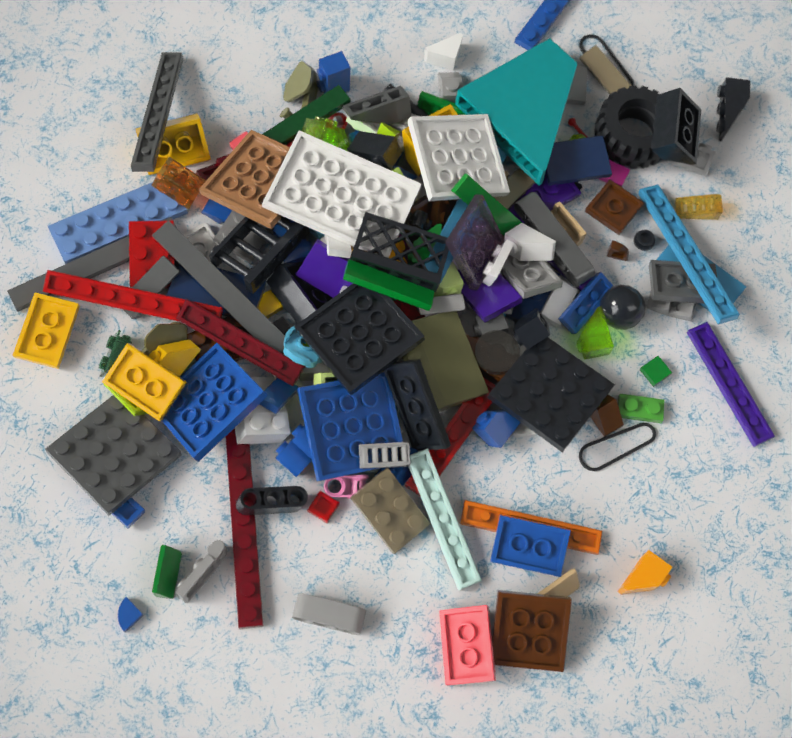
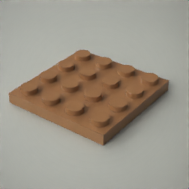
(247, 177)

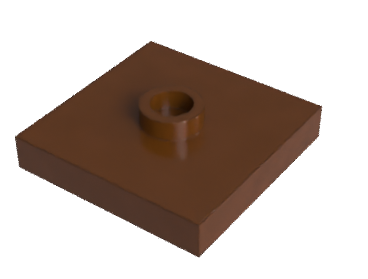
(614, 207)

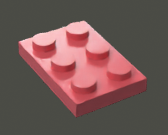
(467, 645)

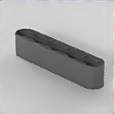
(567, 254)

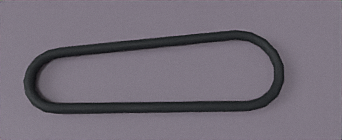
(609, 51)
(621, 456)

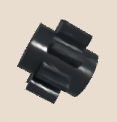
(419, 220)

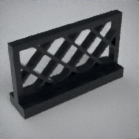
(407, 272)

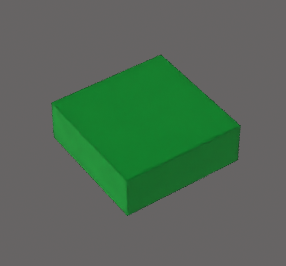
(655, 371)

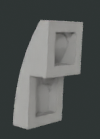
(674, 309)

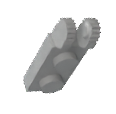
(201, 571)

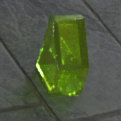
(595, 337)

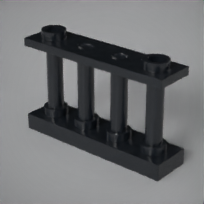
(269, 260)

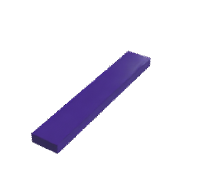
(730, 384)

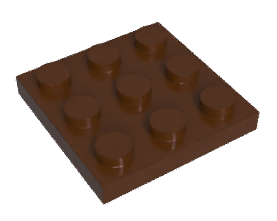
(531, 630)

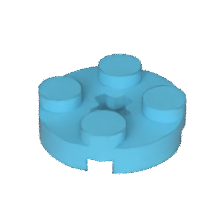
(297, 352)

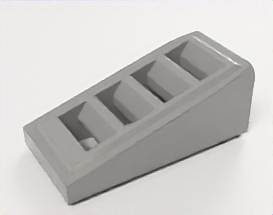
(404, 455)

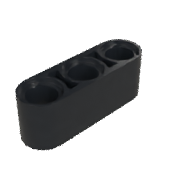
(281, 495)

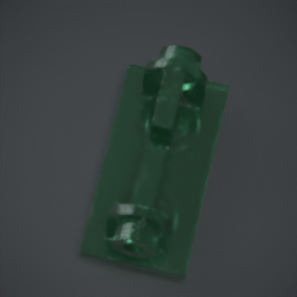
(115, 345)

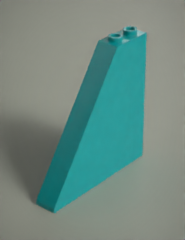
(524, 104)

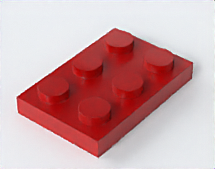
(144, 249)

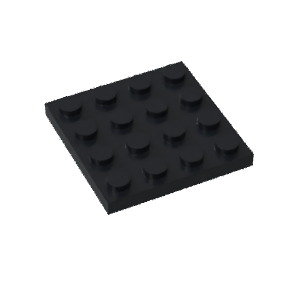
(359, 335)
(551, 392)

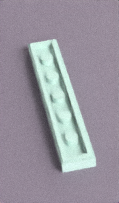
(443, 520)

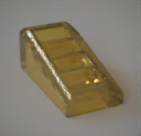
(707, 200)

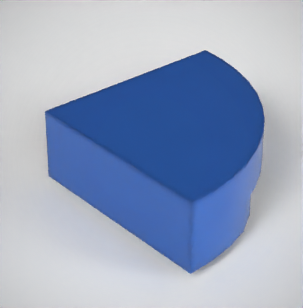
(128, 614)

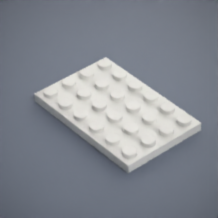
(335, 188)

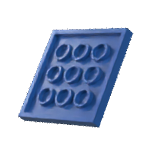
(211, 402)
(342, 421)

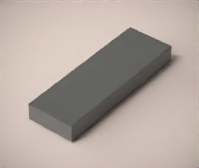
(156, 279)

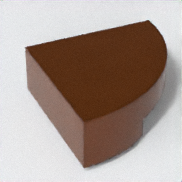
(618, 251)

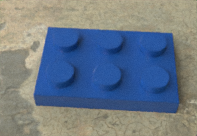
(530, 545)

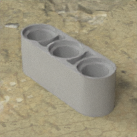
(329, 614)

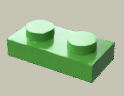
(641, 408)

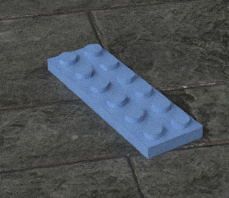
(110, 221)

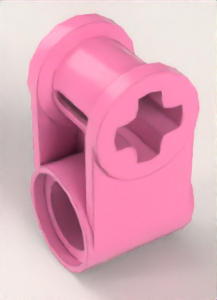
(348, 485)

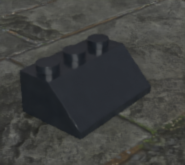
(676, 127)
(295, 294)

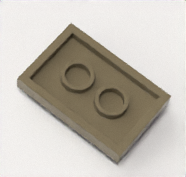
(390, 510)

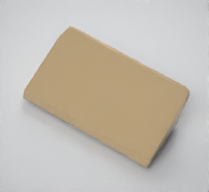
(563, 586)

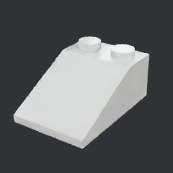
(262, 424)

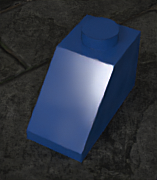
(495, 427)

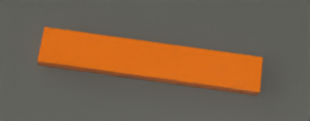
(487, 517)

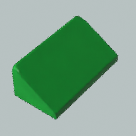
(166, 572)

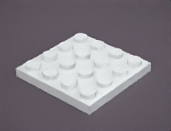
(456, 146)

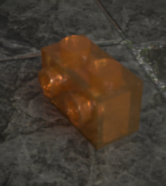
(177, 183)

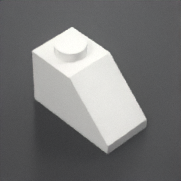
(530, 244)

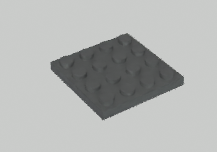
(113, 454)

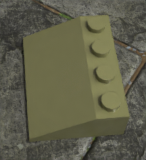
(448, 360)

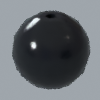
(623, 307)

